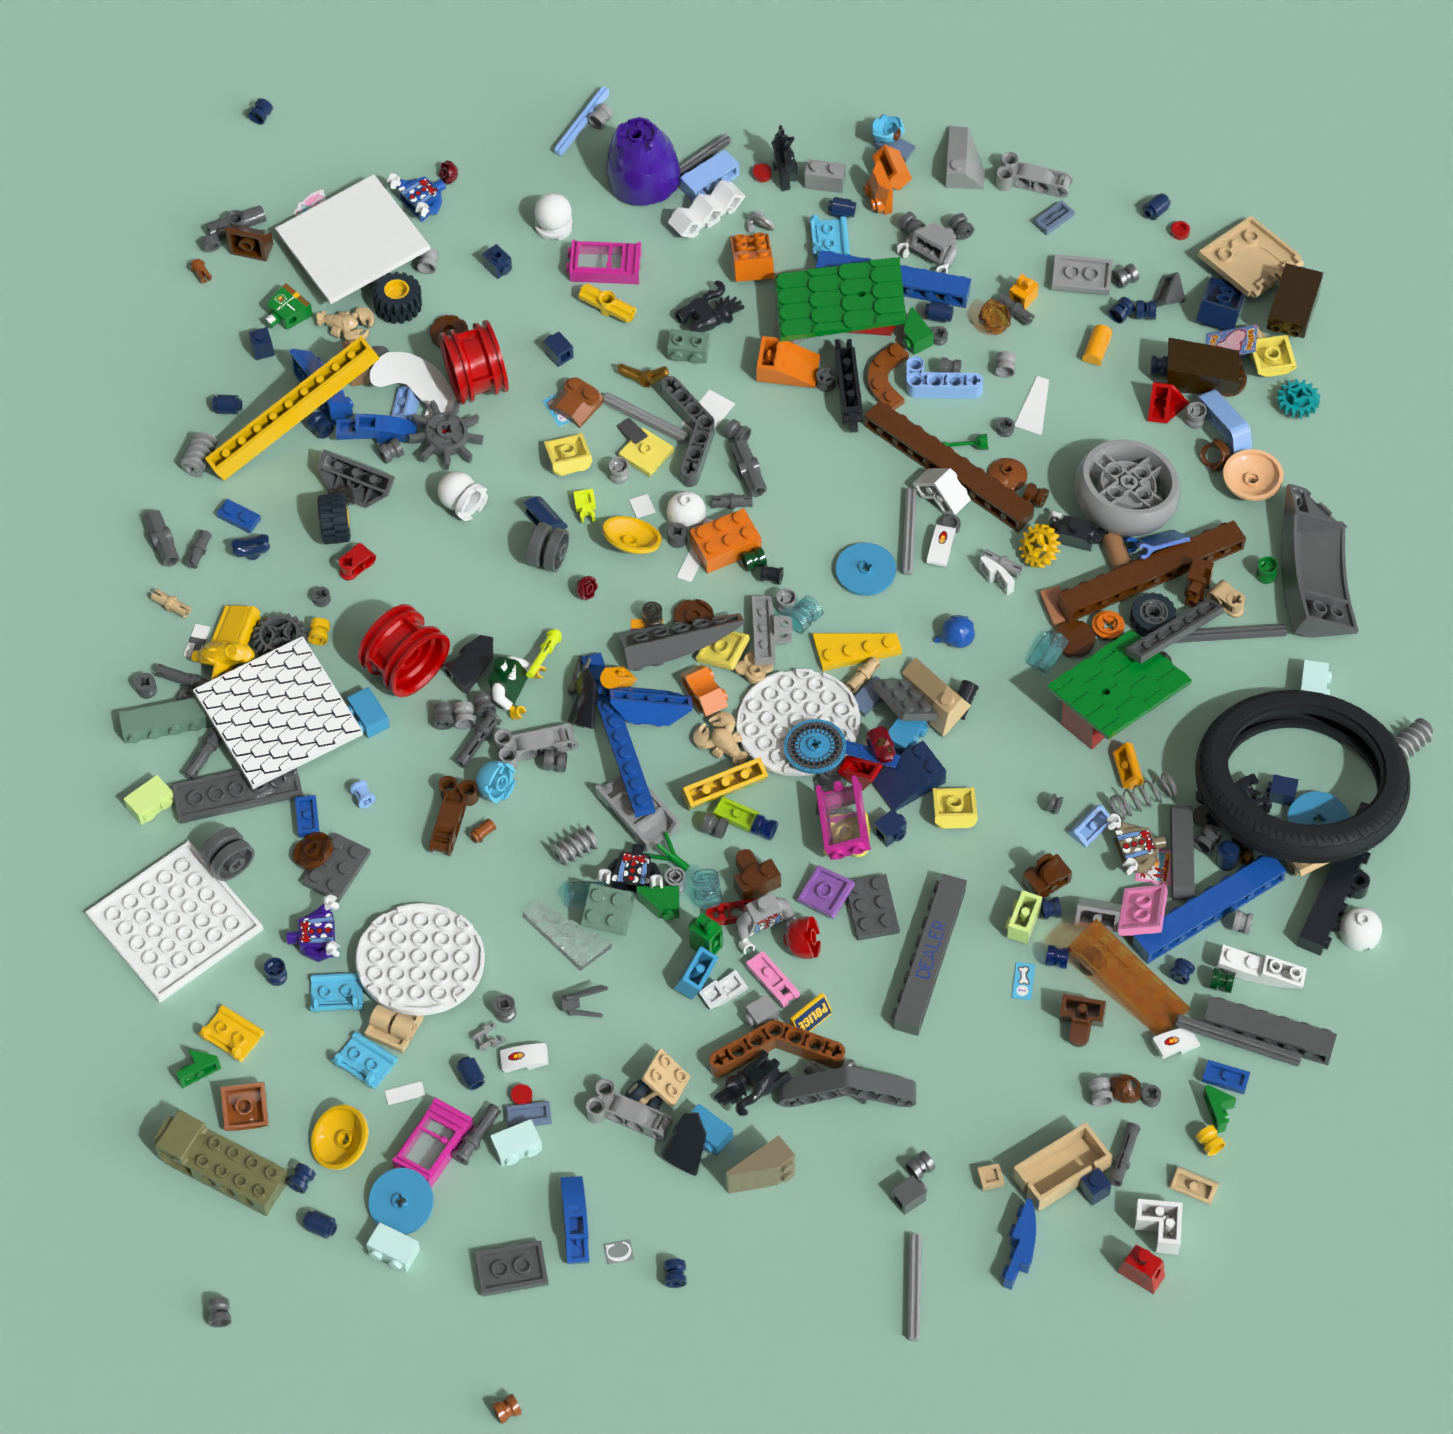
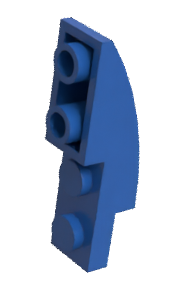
(375, 426)
(575, 1220)
(1023, 1242)

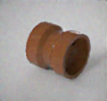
(506, 1408)

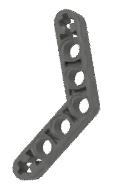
(698, 420)
(848, 1082)

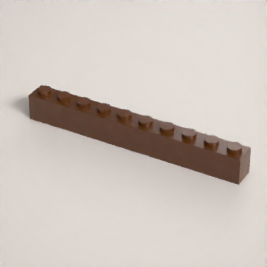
(931, 453)
(1149, 572)

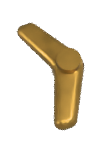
(644, 378)

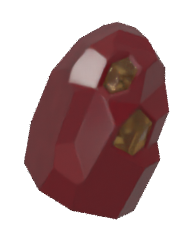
(880, 744)

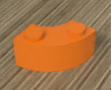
(704, 690)

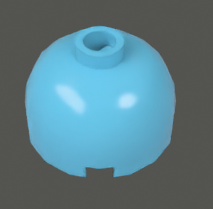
(495, 780)

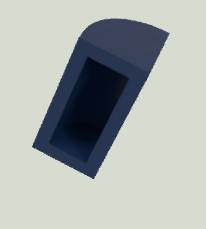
(539, 511)

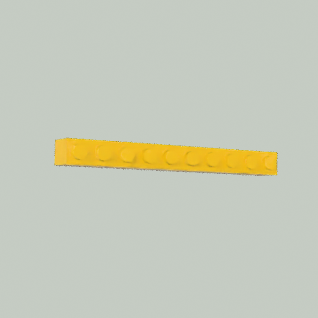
(292, 408)

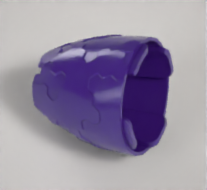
(642, 163)

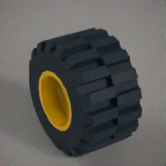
(397, 297)
(334, 518)

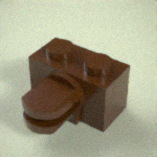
(1047, 876)
(755, 877)
(1082, 1015)

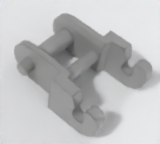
(483, 1046)

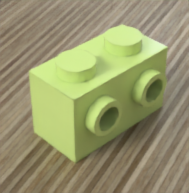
(1025, 915)

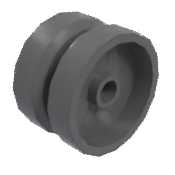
(548, 547)
(227, 853)

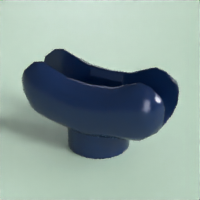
(251, 547)

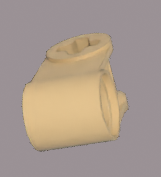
(1228, 597)

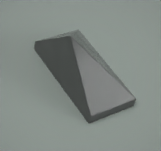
(1170, 290)

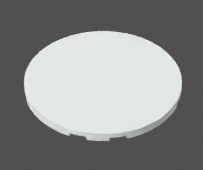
(786, 700)
(420, 959)

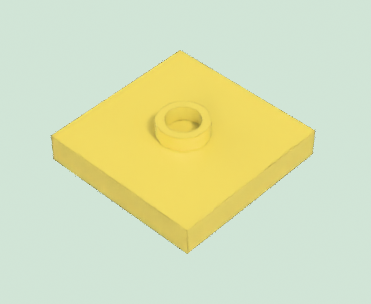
(647, 454)
(725, 651)

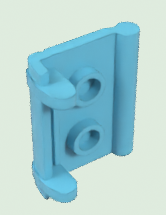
(829, 235)
(336, 992)
(365, 1060)

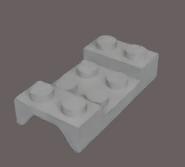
(647, 829)

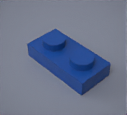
(238, 516)
(307, 815)
(1226, 1077)

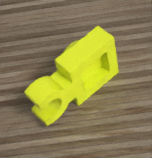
(585, 503)

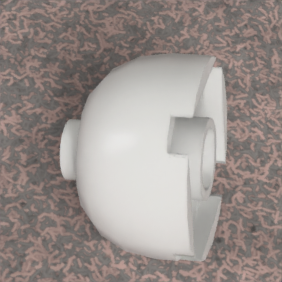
(686, 509)
(1360, 929)

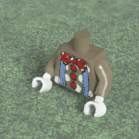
(1135, 845)

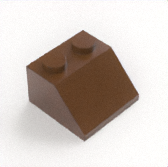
(249, 242)

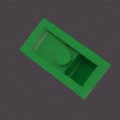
(202, 1066)
(1217, 1104)

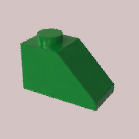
(916, 333)
(660, 901)

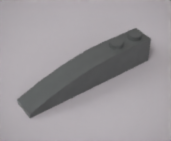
(662, 644)

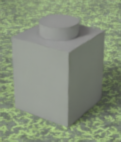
(761, 1012)

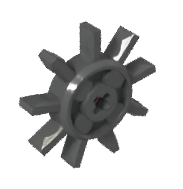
(445, 434)

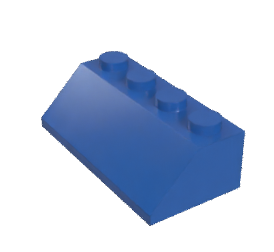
(304, 365)

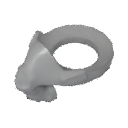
(758, 217)

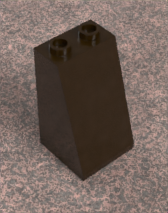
(1295, 300)
(1203, 367)

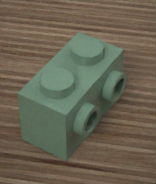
(688, 346)

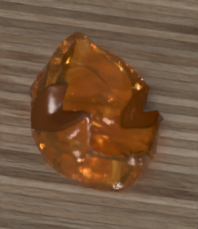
(994, 317)

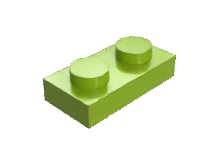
(736, 813)

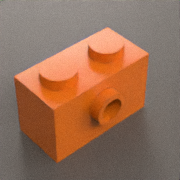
(893, 166)

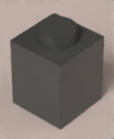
(909, 1194)

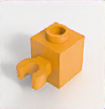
(1024, 291)

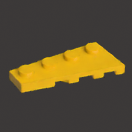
(848, 649)

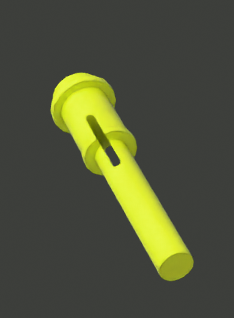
(552, 638)

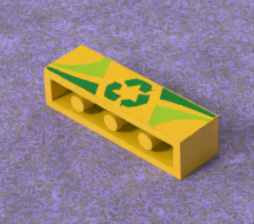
(724, 783)

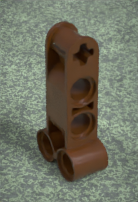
(451, 812)

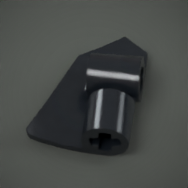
(470, 662)
(585, 698)
(686, 1143)

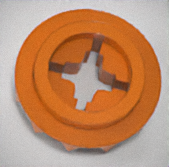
(1108, 617)

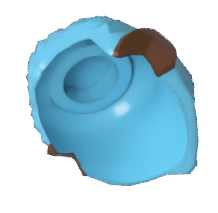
(887, 129)

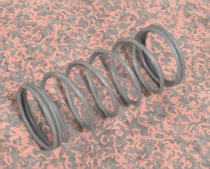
(1166, 788)

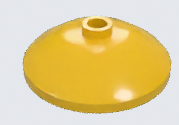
(631, 535)
(332, 1133)

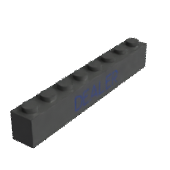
(929, 955)

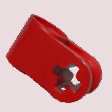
(356, 561)

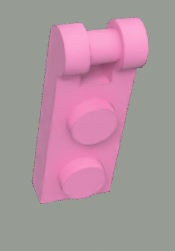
(772, 979)

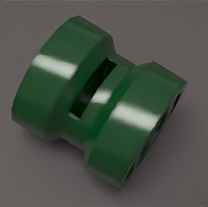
(753, 558)
(1222, 980)

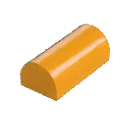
(1097, 344)
(617, 677)
(1128, 766)

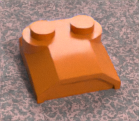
(879, 190)

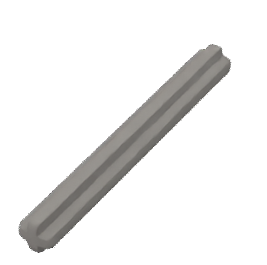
(646, 417)
(909, 531)
(914, 1288)

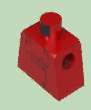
(1142, 1267)

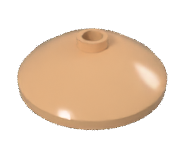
(1255, 467)

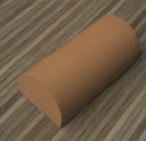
(1115, 550)

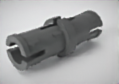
(1016, 309)
(732, 501)
(198, 549)

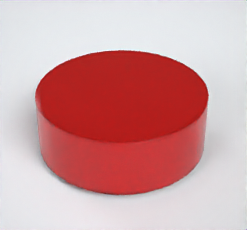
(762, 172)
(1180, 230)
(521, 1094)

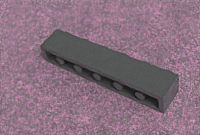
(1280, 1031)

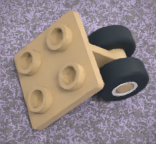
(665, 1082)

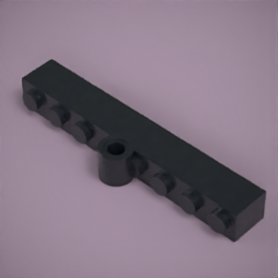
(1342, 882)

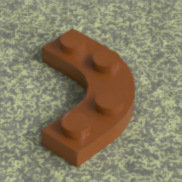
(879, 372)

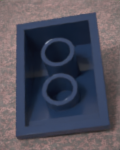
(1220, 304)
(912, 778)

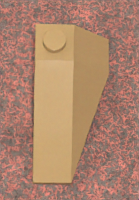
(943, 699)

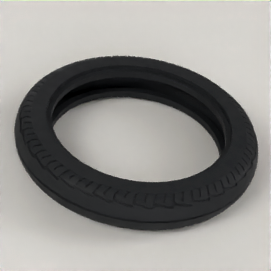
(1288, 839)

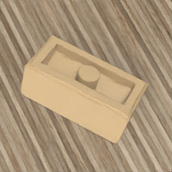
(1194, 1185)

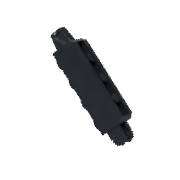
(848, 384)

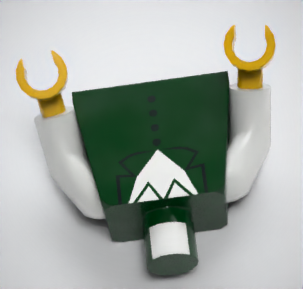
(507, 682)

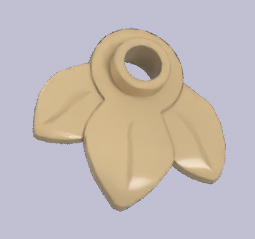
(753, 672)

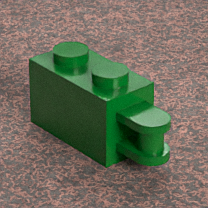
(705, 933)

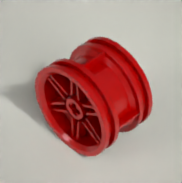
(473, 362)
(403, 650)

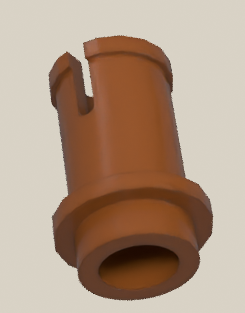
(199, 268)
(477, 834)

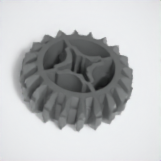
(279, 630)

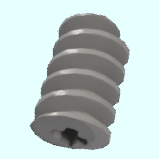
(200, 447)
(1415, 737)
(575, 845)

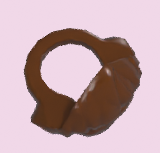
(1225, 454)
(1122, 1089)

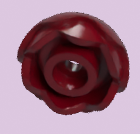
(448, 172)
(586, 587)

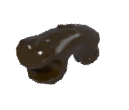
(1247, 853)

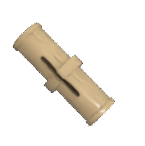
(171, 603)
(863, 674)

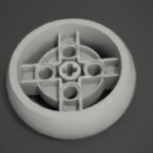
(1126, 487)

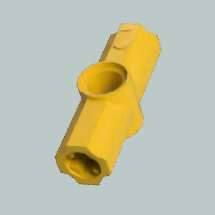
(607, 303)

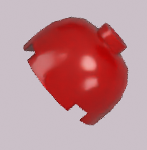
(802, 938)

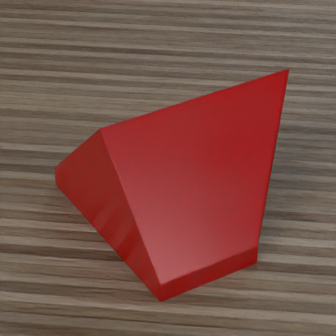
(1165, 402)
(863, 769)

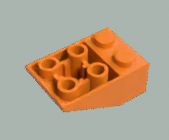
(752, 257)
(786, 363)

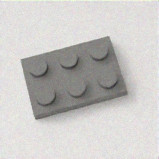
(1082, 274)

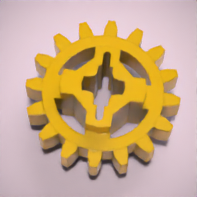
(1046, 538)

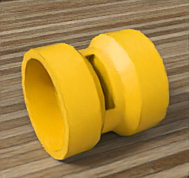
(318, 633)
(1210, 1139)

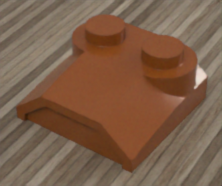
(577, 401)
(244, 1106)

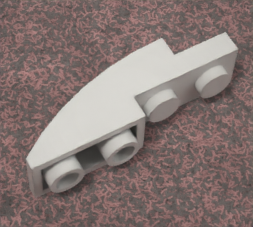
(1261, 970)

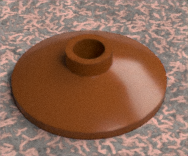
(1012, 480)

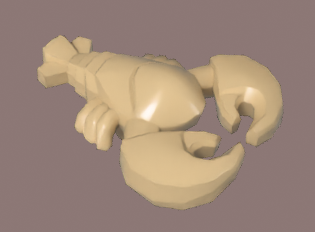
(345, 323)
(721, 738)

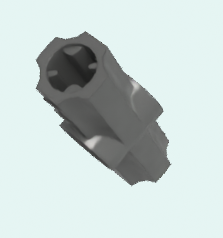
(235, 217)
(748, 468)
(161, 537)

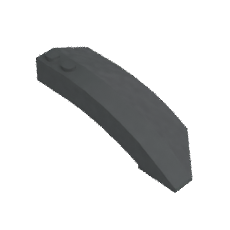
(1314, 568)

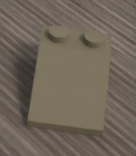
(763, 1168)

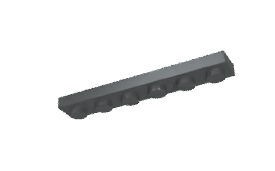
(1174, 630)

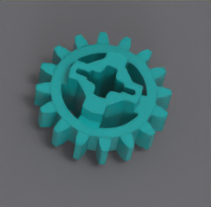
(1298, 398)

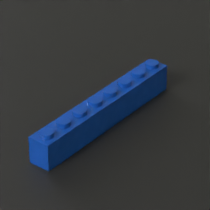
(916, 282)
(1211, 906)

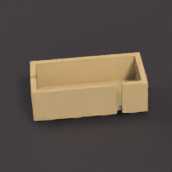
(1060, 1166)

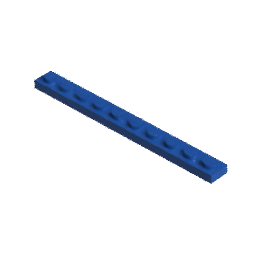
(621, 744)

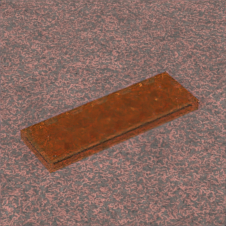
(1128, 978)

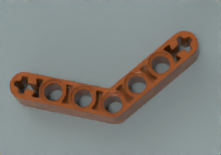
(724, 1062)

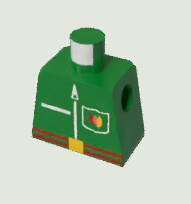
(287, 308)

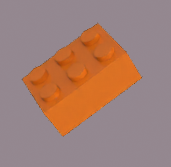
(724, 540)

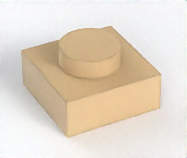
(990, 1177)

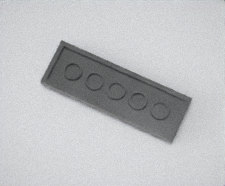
(230, 793)

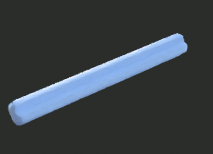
(580, 121)

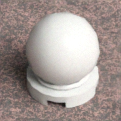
(553, 217)
(461, 494)

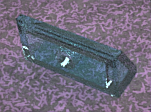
(1047, 651)
(577, 892)

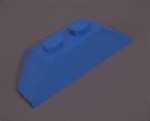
(650, 705)

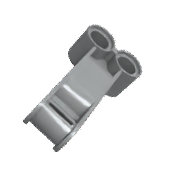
(1031, 177)
(533, 743)
(626, 1112)

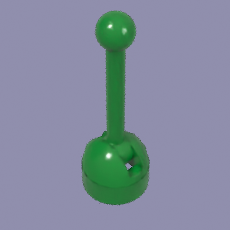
(980, 442)

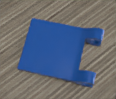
(1156, 542)

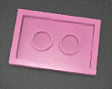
(1142, 910)

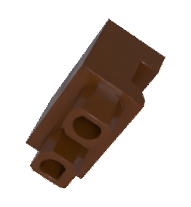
(1197, 580)

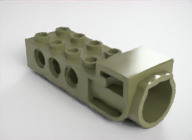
(219, 1163)

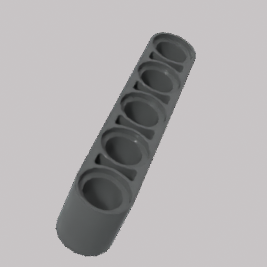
(1182, 852)

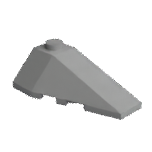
(963, 162)

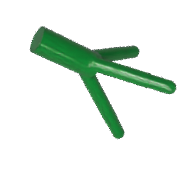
(671, 855)

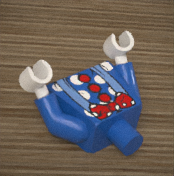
(419, 195)

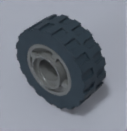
(1149, 605)

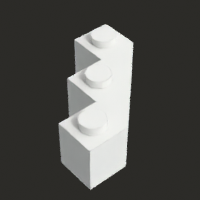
(706, 209)

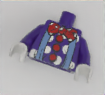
(317, 932)

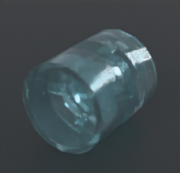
(804, 613)
(706, 888)

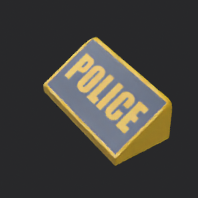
(812, 1013)

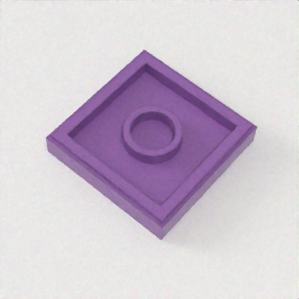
(825, 891)

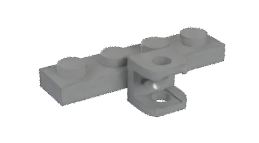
(768, 630)

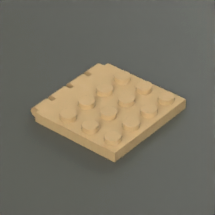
(1250, 257)

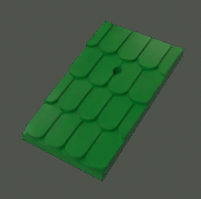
(840, 300)
(1114, 690)

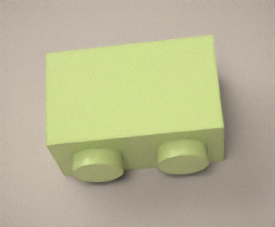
(149, 800)

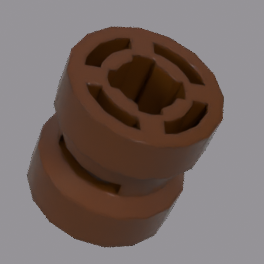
(1037, 496)

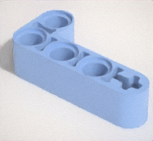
(922, 384)
(1227, 421)

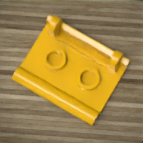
(236, 624)
(232, 1033)

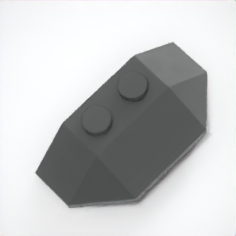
(366, 481)

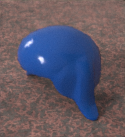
(957, 632)

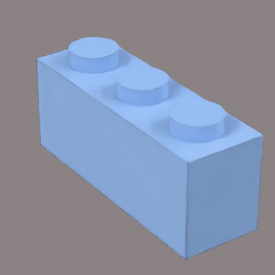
(709, 173)

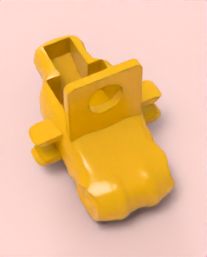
(223, 656)

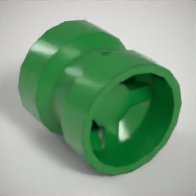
(1267, 570)

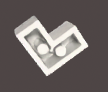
(944, 488)
(1162, 1218)

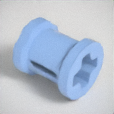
(362, 794)

